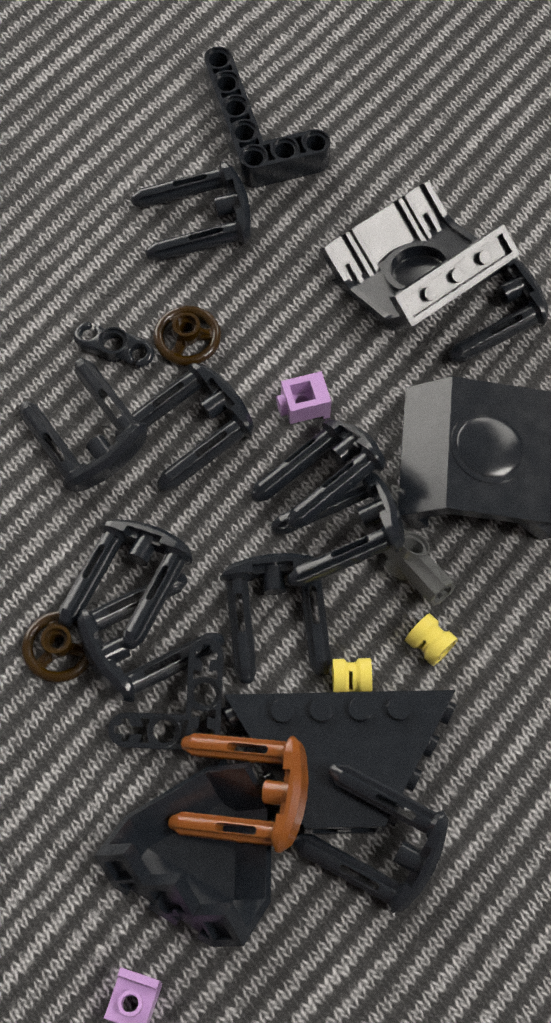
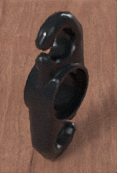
(130, 344)

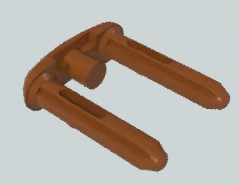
(288, 794)

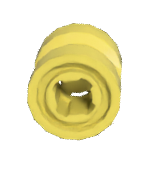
(431, 639)
(352, 675)

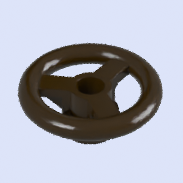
(186, 319)
(49, 636)

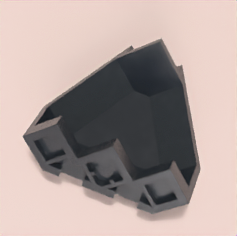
(196, 880)

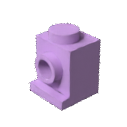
(304, 398)
(137, 985)

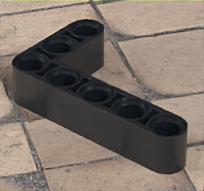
(256, 160)

